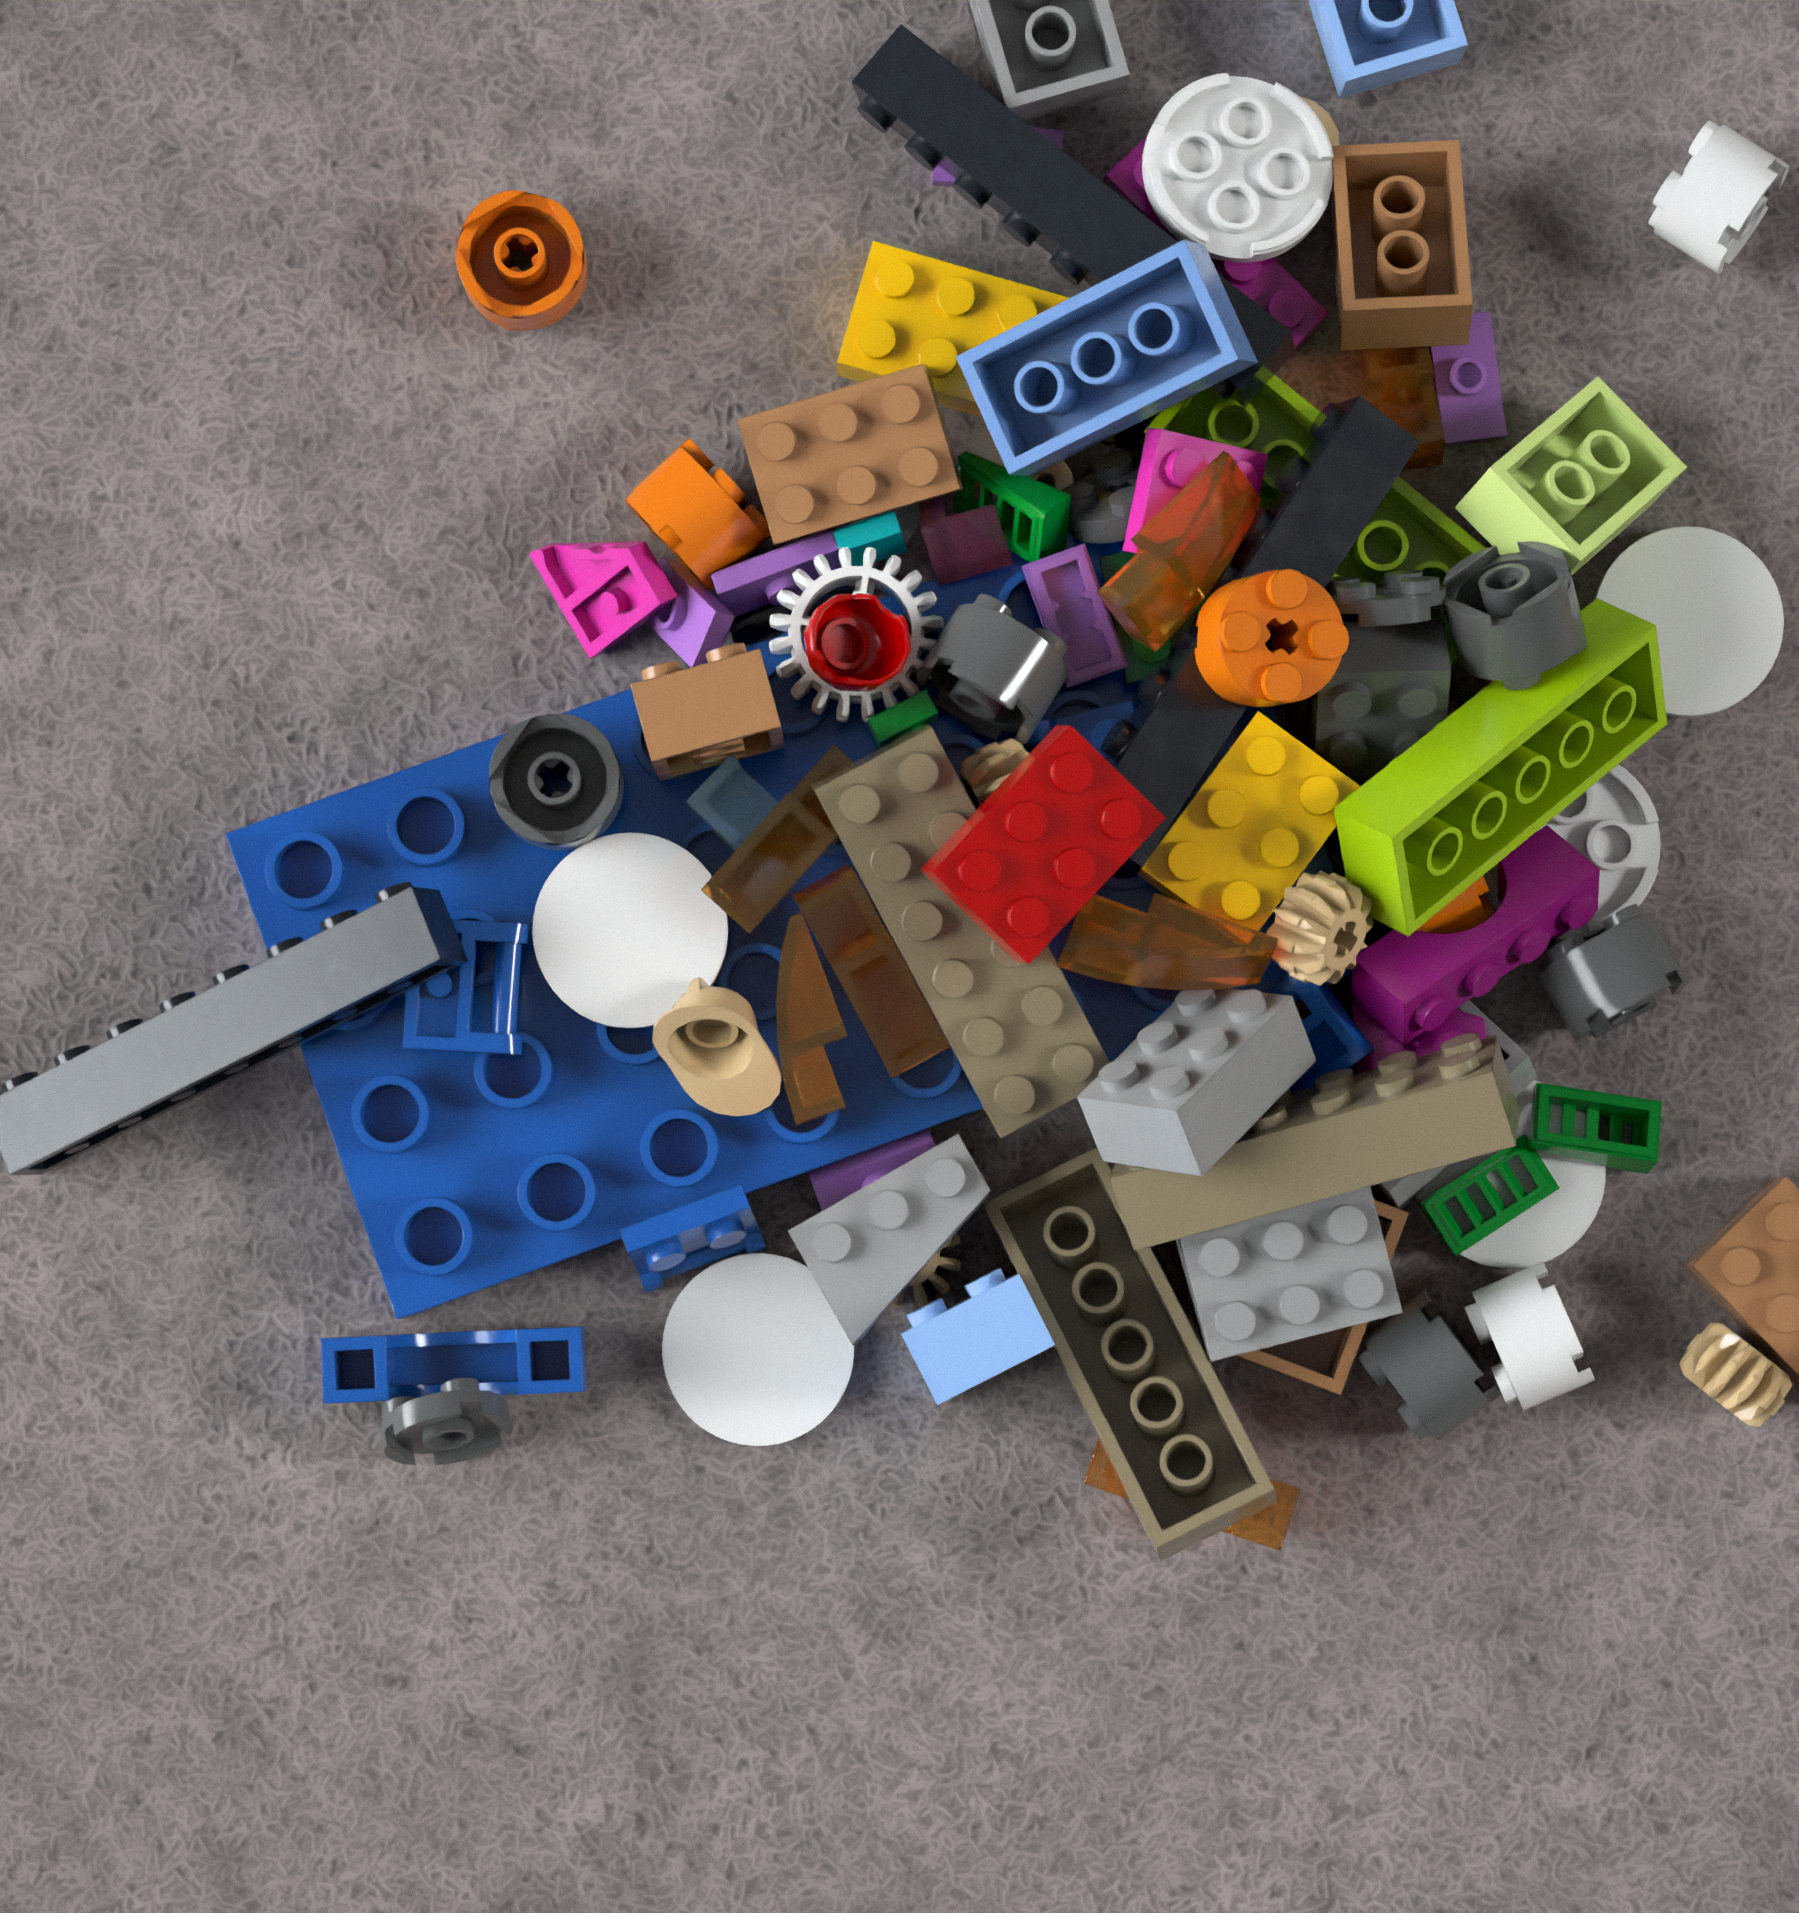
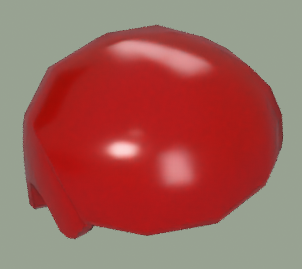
(856, 642)

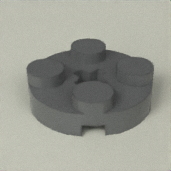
(1104, 499)
(1402, 598)
(449, 1423)

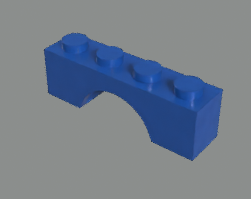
(420, 1363)

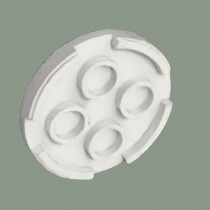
(1238, 167)
(1711, 612)
(1616, 832)
(627, 929)
(1547, 1226)
(756, 1350)

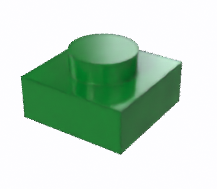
(902, 718)

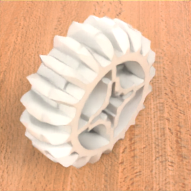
(865, 580)

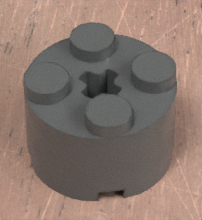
(1513, 613)
(994, 670)
(550, 745)
(1610, 975)
(1428, 1368)

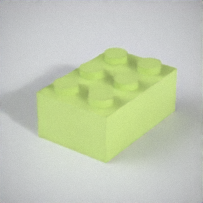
(1573, 479)

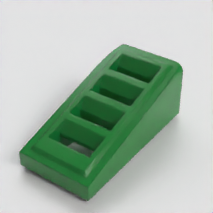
(1042, 503)
(1639, 1112)
(1445, 1225)

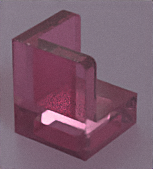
(963, 542)

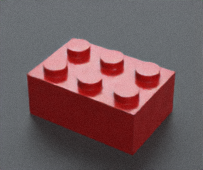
(1043, 843)

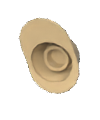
(717, 1051)

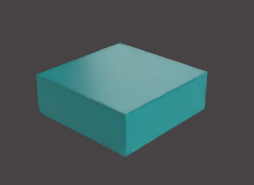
(875, 532)

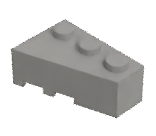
(888, 1232)

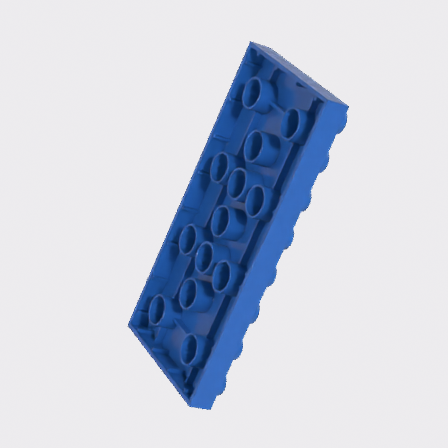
(539, 1156)

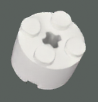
(1718, 197)
(1530, 1337)

